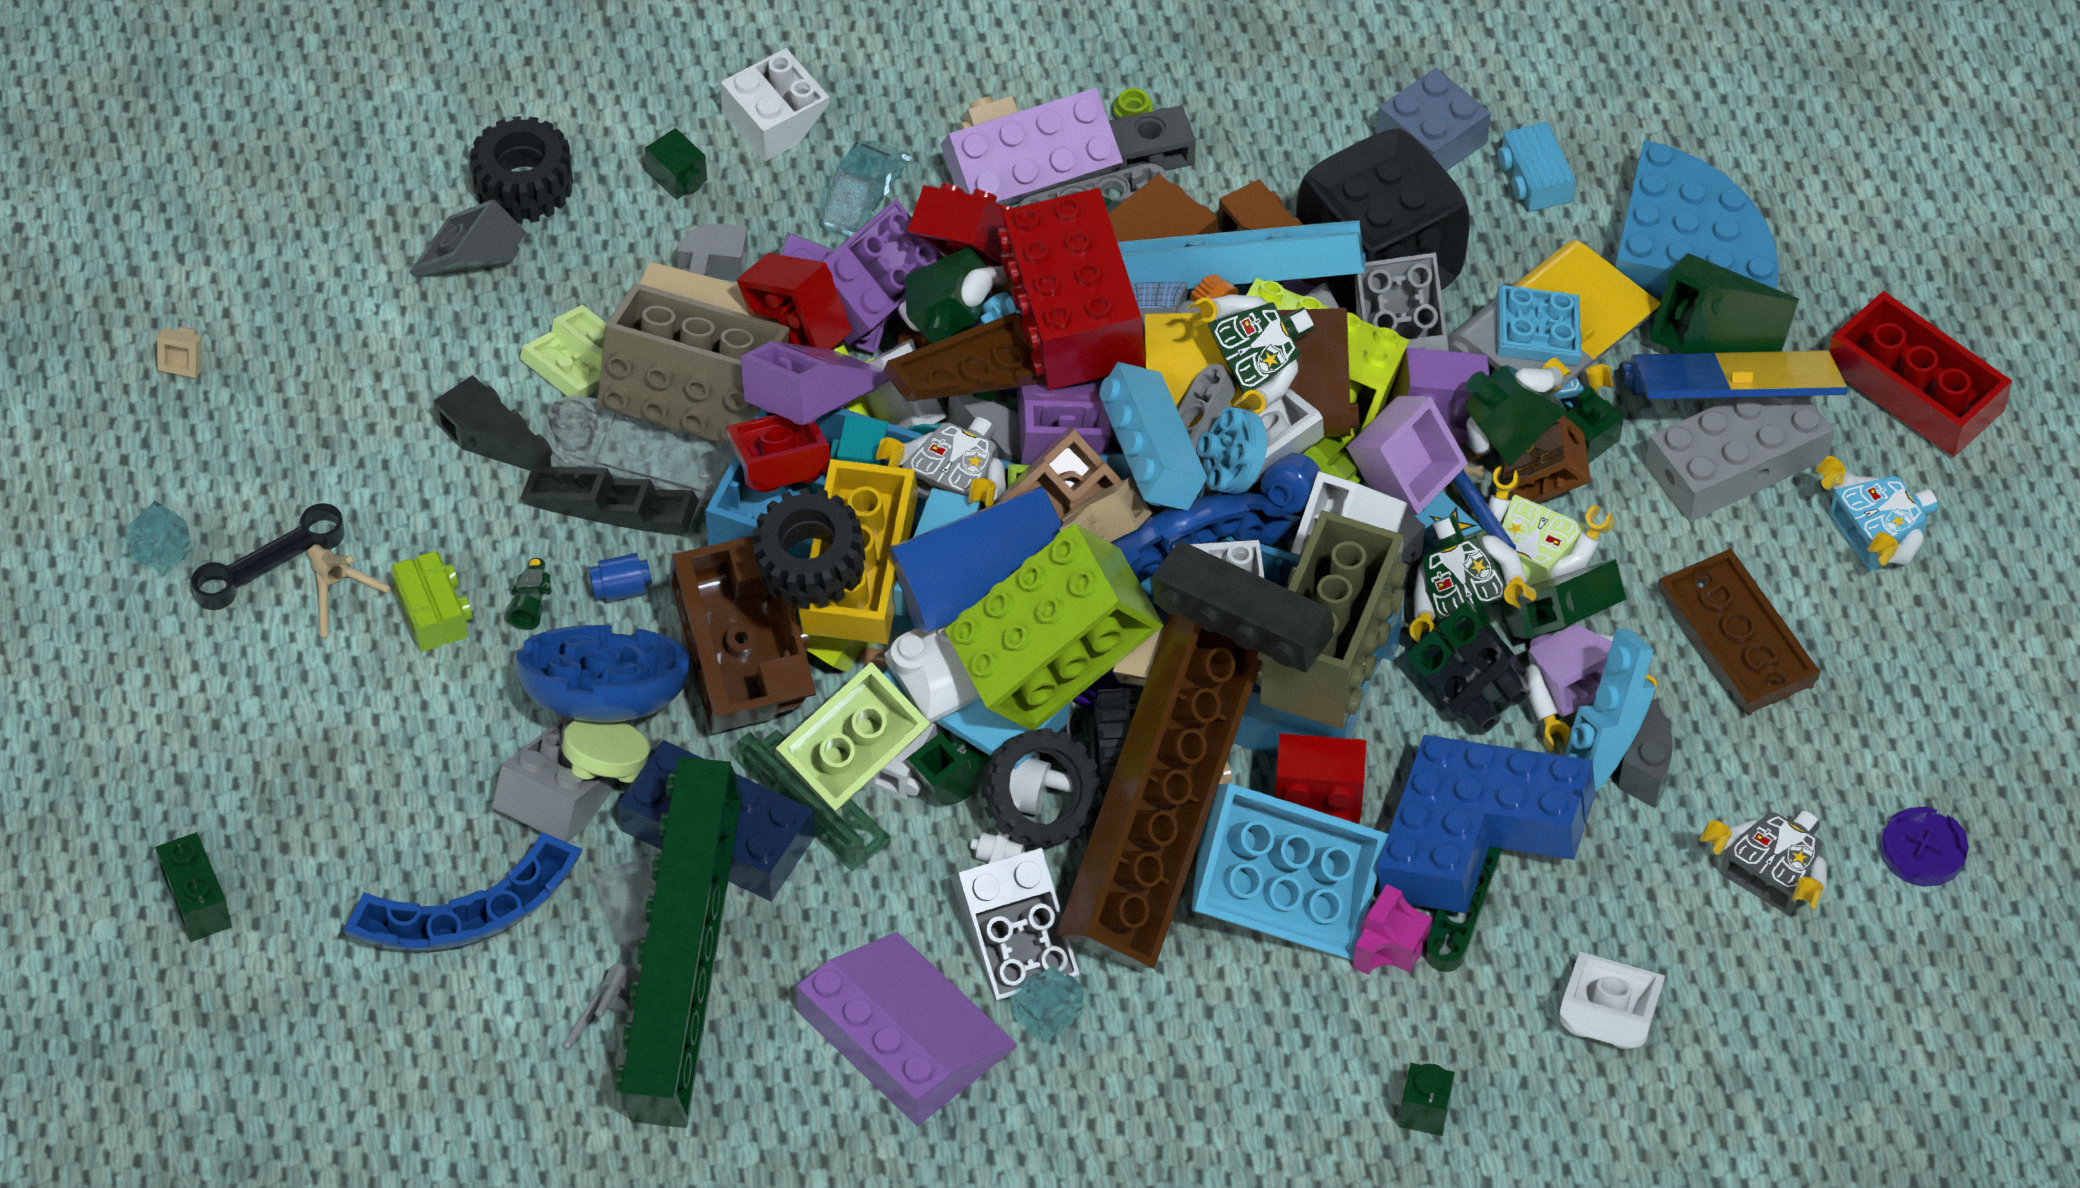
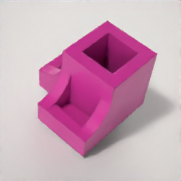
(1391, 934)

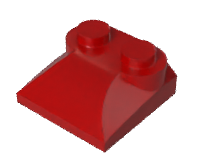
(779, 452)

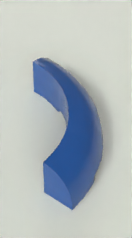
(1209, 517)
(471, 916)

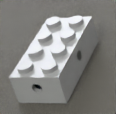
(1736, 450)

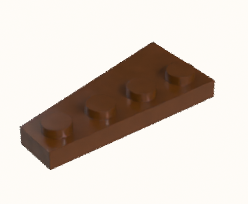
(966, 363)

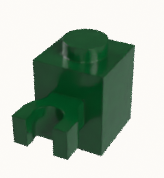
(1597, 421)

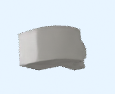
(715, 251)

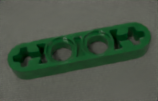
(1461, 931)

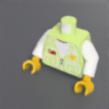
(1543, 538)

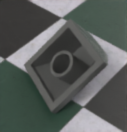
(471, 241)

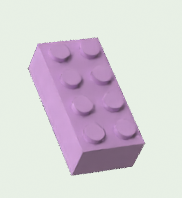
(1034, 149)

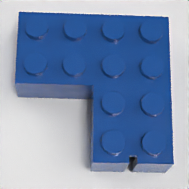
(1475, 799)

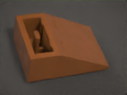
(1253, 209)

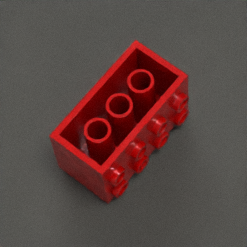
(1071, 288)

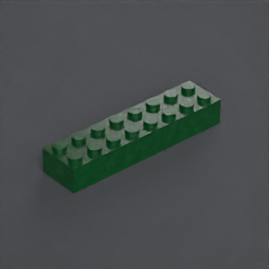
(680, 942)

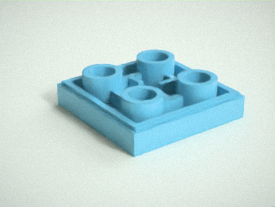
(1538, 324)

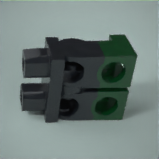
(1470, 666)

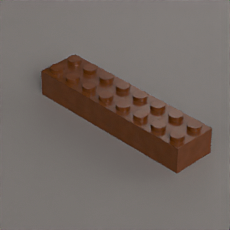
(1160, 794)

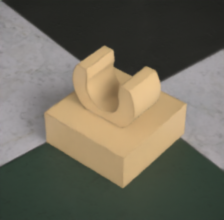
(179, 351)

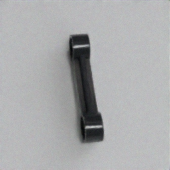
(267, 556)

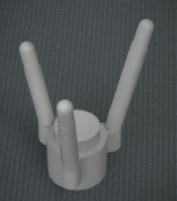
(611, 994)

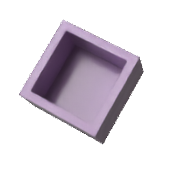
(1408, 452)

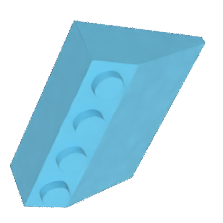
(1286, 870)

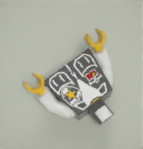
(1773, 858)

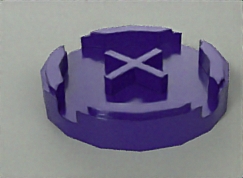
(1924, 846)

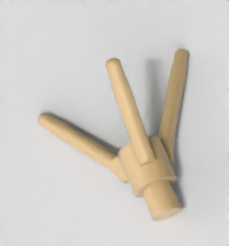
(330, 570)

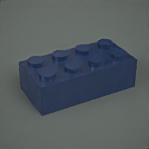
(770, 829)

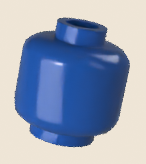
(1290, 482)

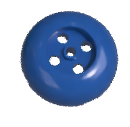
(602, 674)

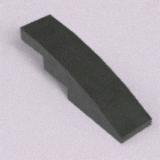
(599, 497)

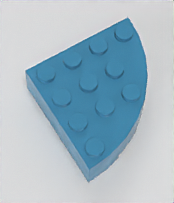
(1692, 209)

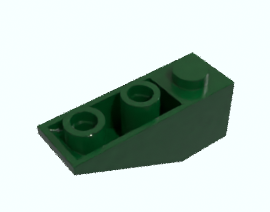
(1565, 600)

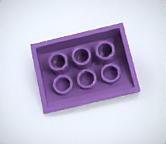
(901, 1024)

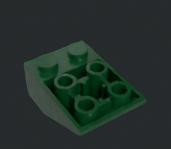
(1720, 311)

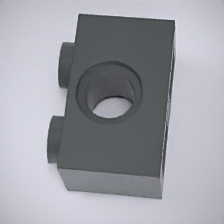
(1155, 138)

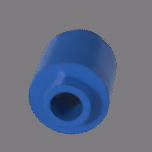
(620, 577)

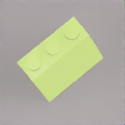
(852, 737)

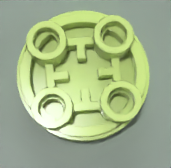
(605, 749)

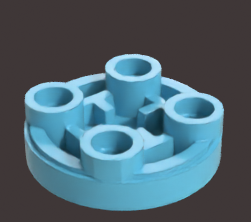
(1233, 450)

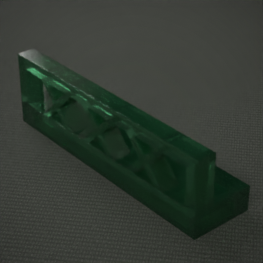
(830, 829)

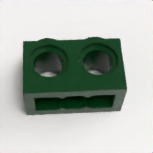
(193, 887)

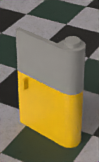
(1608, 308)

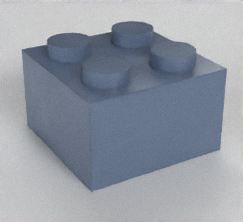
(1438, 117)

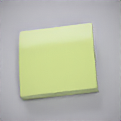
(569, 353)

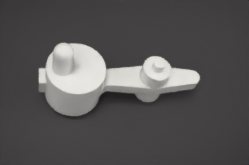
(1028, 792)

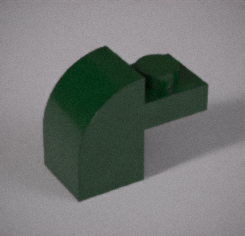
(949, 768)

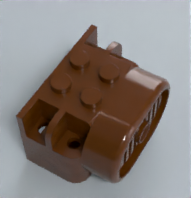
(738, 637)

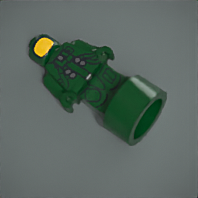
(526, 607)

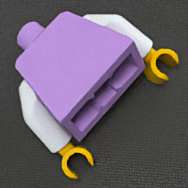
(1565, 675)

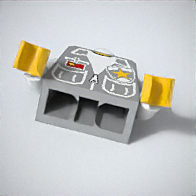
(952, 461)

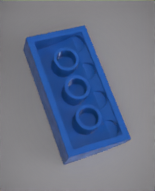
(964, 559)

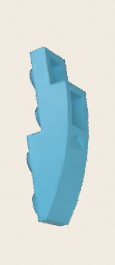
(1620, 705)

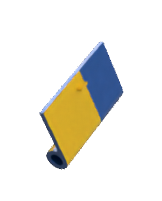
(1733, 374)

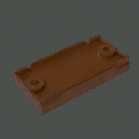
(1738, 631)

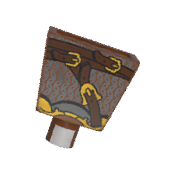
(1551, 464)

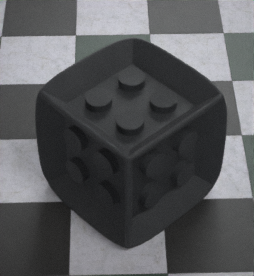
(1400, 198)

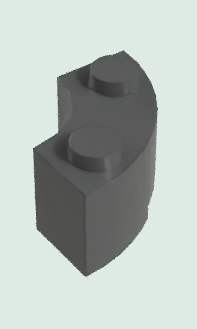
(1648, 759)

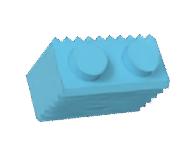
(1537, 167)

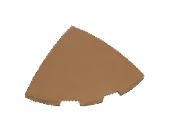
(1067, 472)

